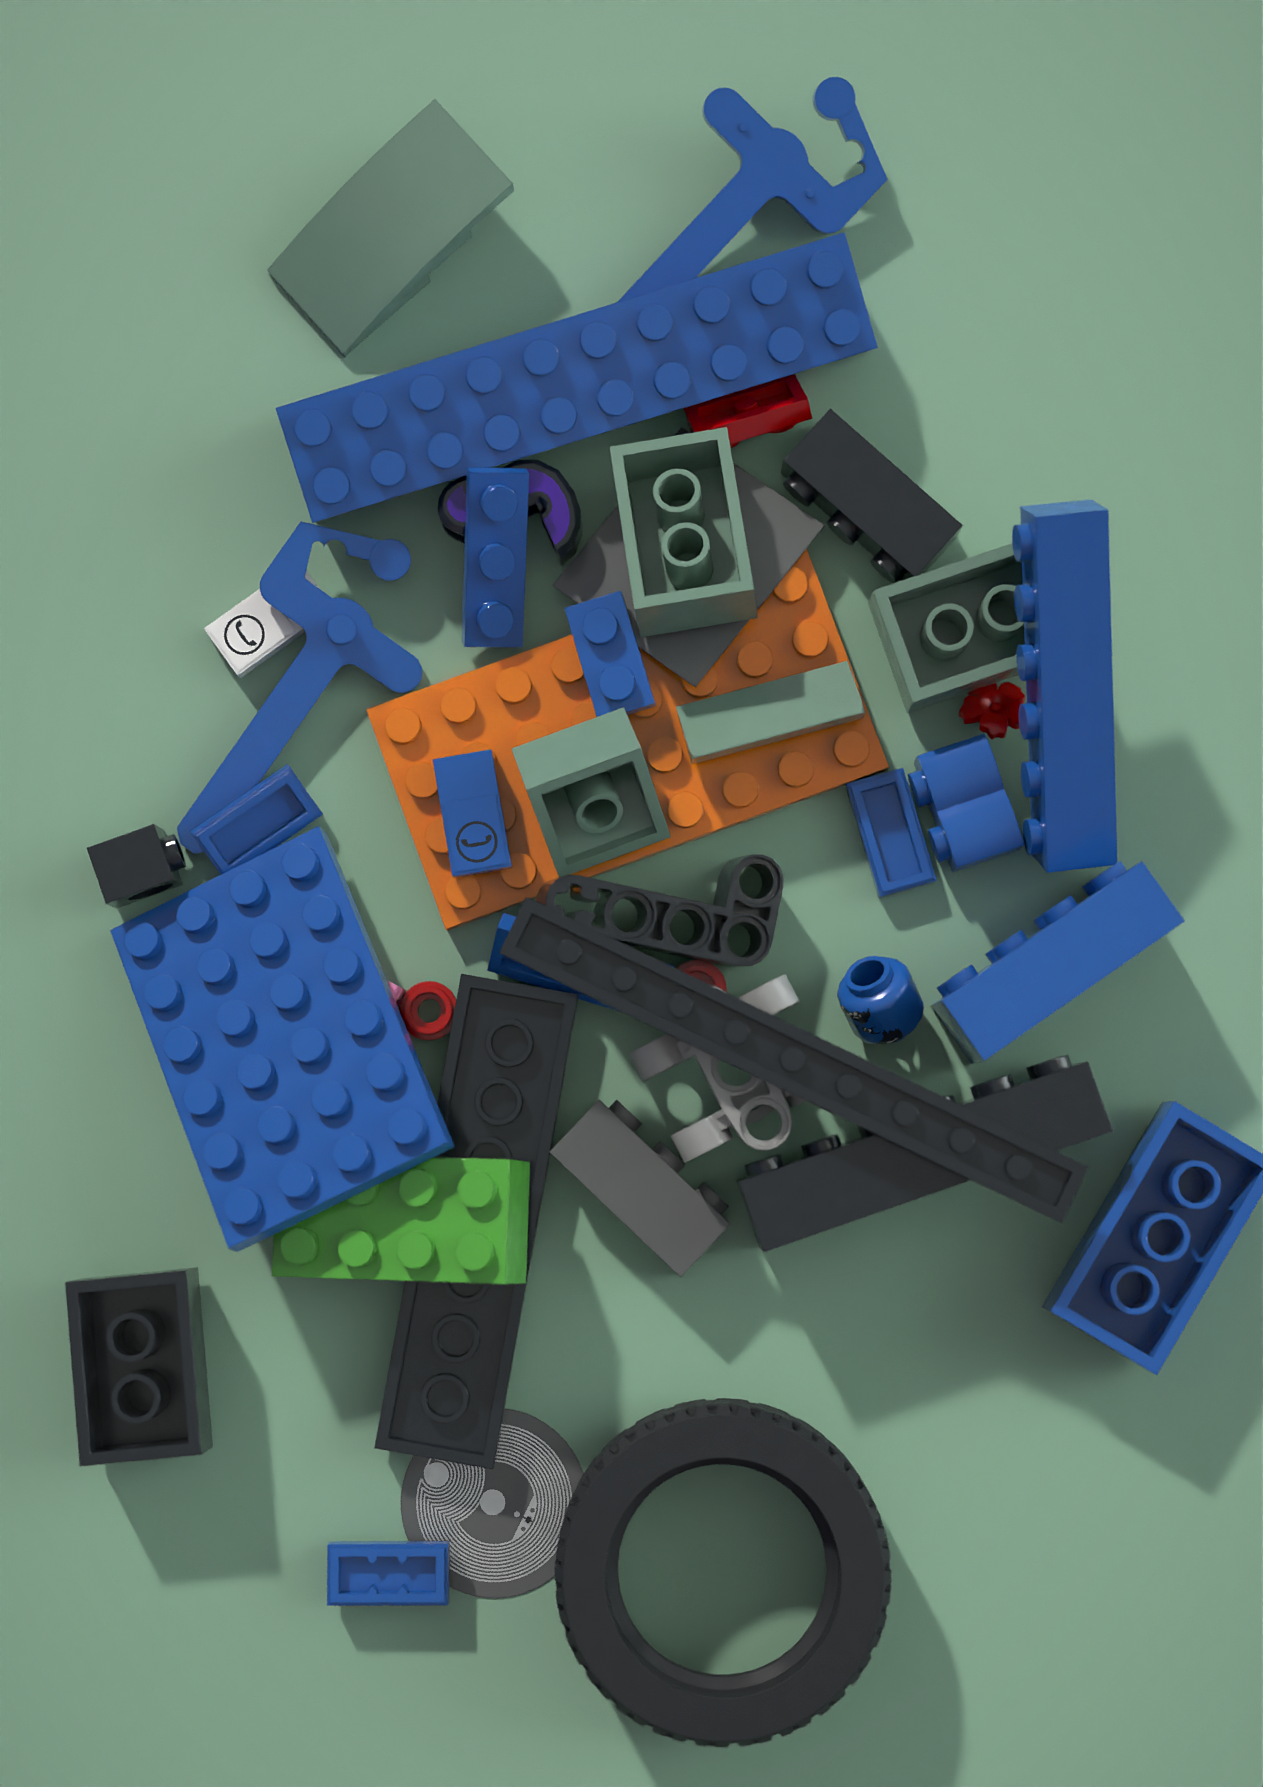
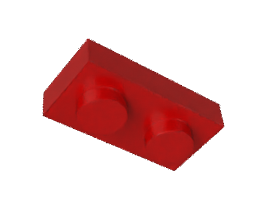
(753, 411)

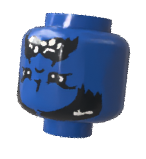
(880, 1000)

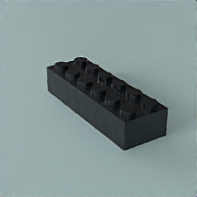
(872, 1174)

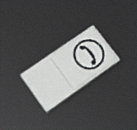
(253, 632)

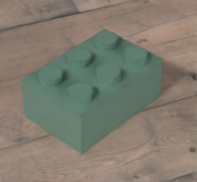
(683, 532)
(951, 627)

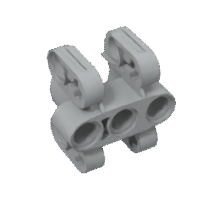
(733, 1100)

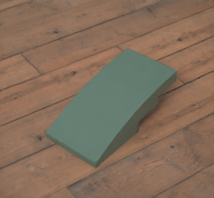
(390, 227)

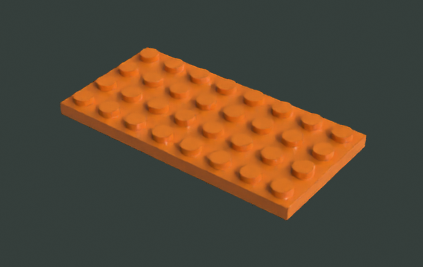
(548, 692)

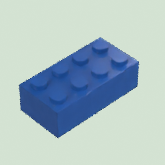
(1057, 963)
(1159, 1236)

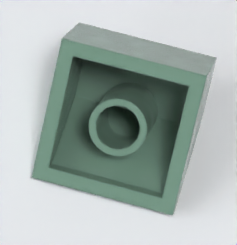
(591, 792)

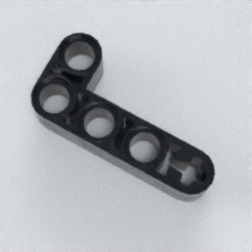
(657, 909)

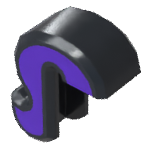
(547, 496)

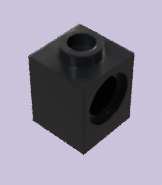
(137, 865)

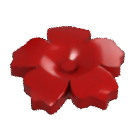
(993, 708)

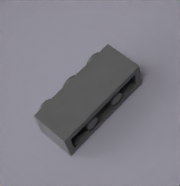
(642, 1185)

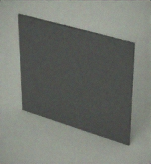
(775, 540)

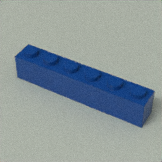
(1067, 684)

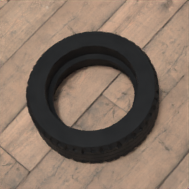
(748, 1704)

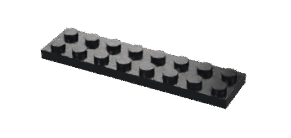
(461, 1338)

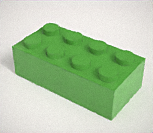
(426, 1224)

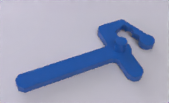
(770, 167)
(336, 635)

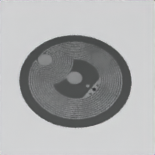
(500, 1519)

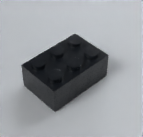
(138, 1366)

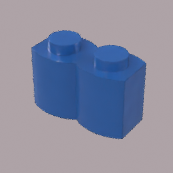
(966, 803)

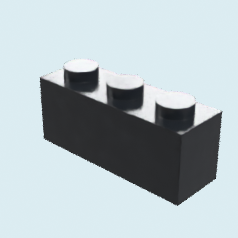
(868, 499)

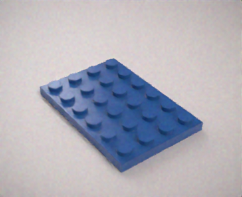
(280, 1040)

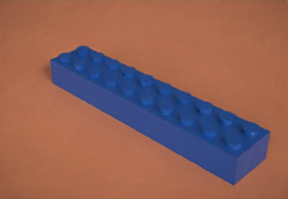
(577, 377)

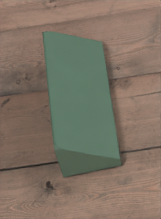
(770, 712)

